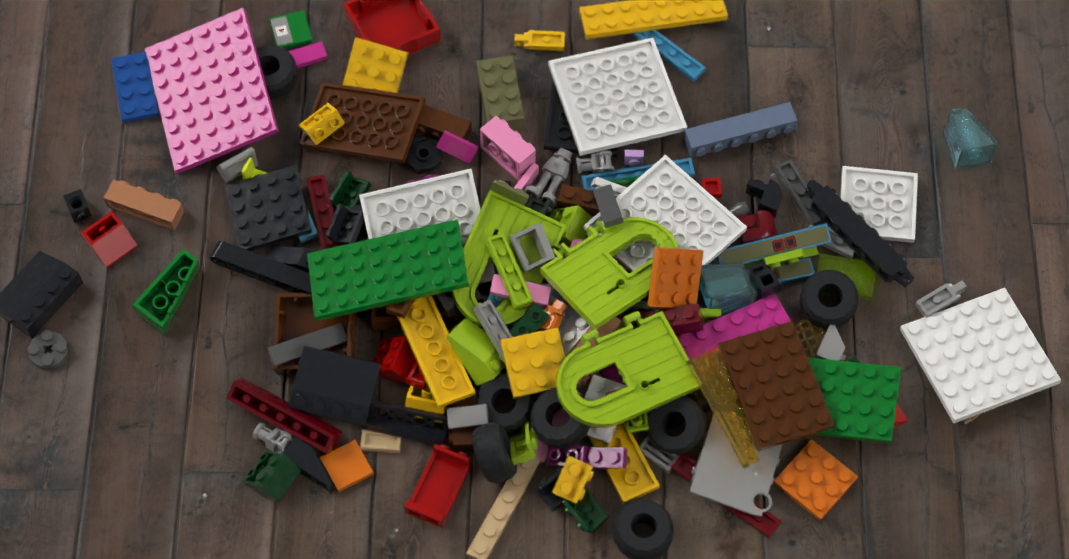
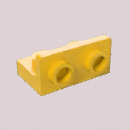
(322, 123)
(573, 479)

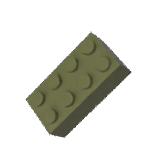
(500, 91)

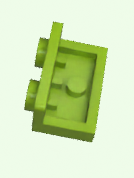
(524, 445)

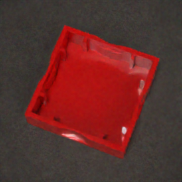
(393, 23)

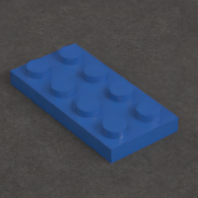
(134, 87)

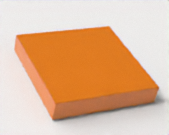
(346, 466)

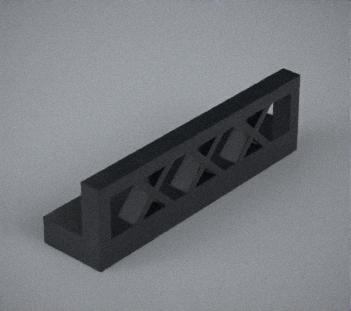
(407, 426)

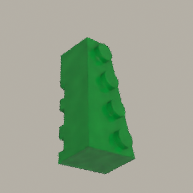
(165, 294)

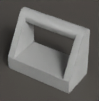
(232, 167)
(542, 245)

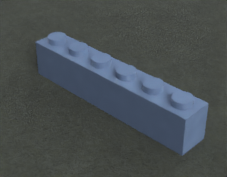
(740, 129)

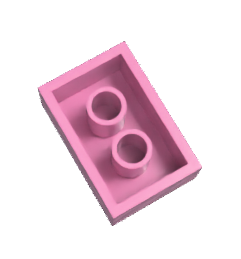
(507, 147)

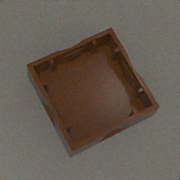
(296, 318)

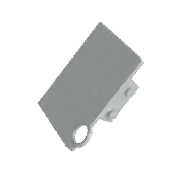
(724, 479)

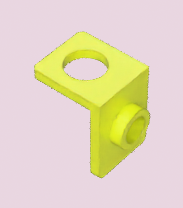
(249, 170)

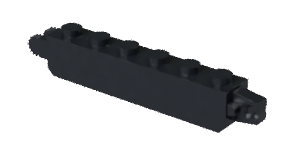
(858, 234)

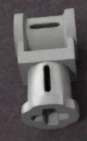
(595, 163)
(274, 438)

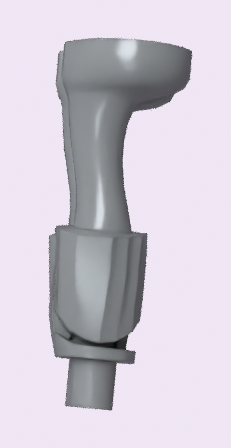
(555, 169)

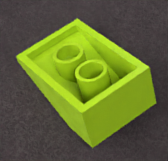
(476, 351)

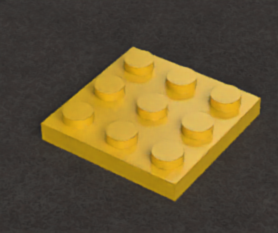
(375, 66)
(533, 361)

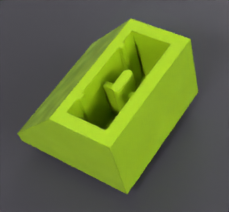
(575, 219)

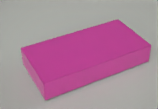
(309, 54)
(457, 147)

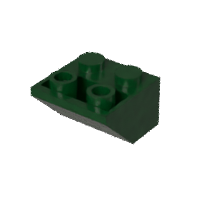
(272, 475)

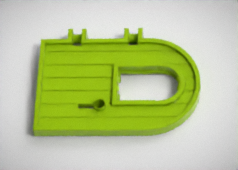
(508, 218)
(593, 272)
(641, 358)

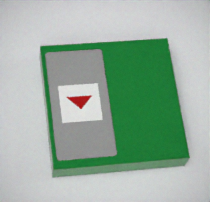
(291, 30)

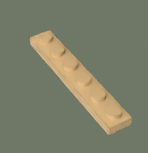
(502, 510)

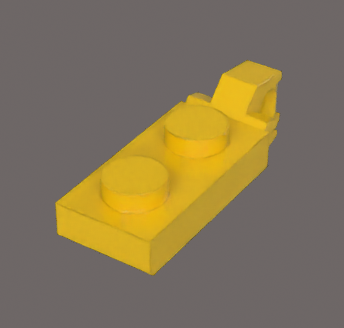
(541, 40)

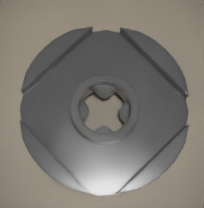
(41, 342)

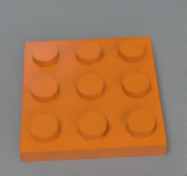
(675, 277)
(815, 480)

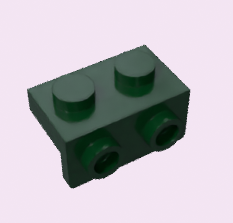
(348, 191)
(531, 321)
(587, 512)

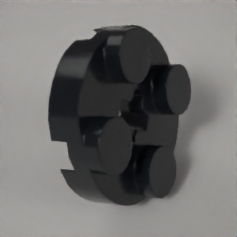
(427, 164)

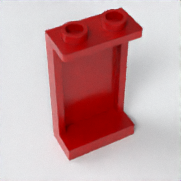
(439, 486)

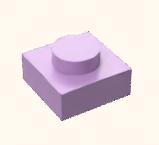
(633, 158)

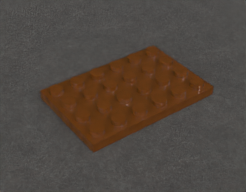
(375, 125)
(776, 386)

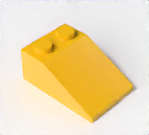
(423, 400)

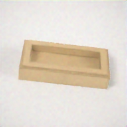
(380, 442)

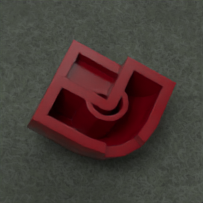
(758, 226)

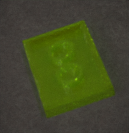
(856, 270)

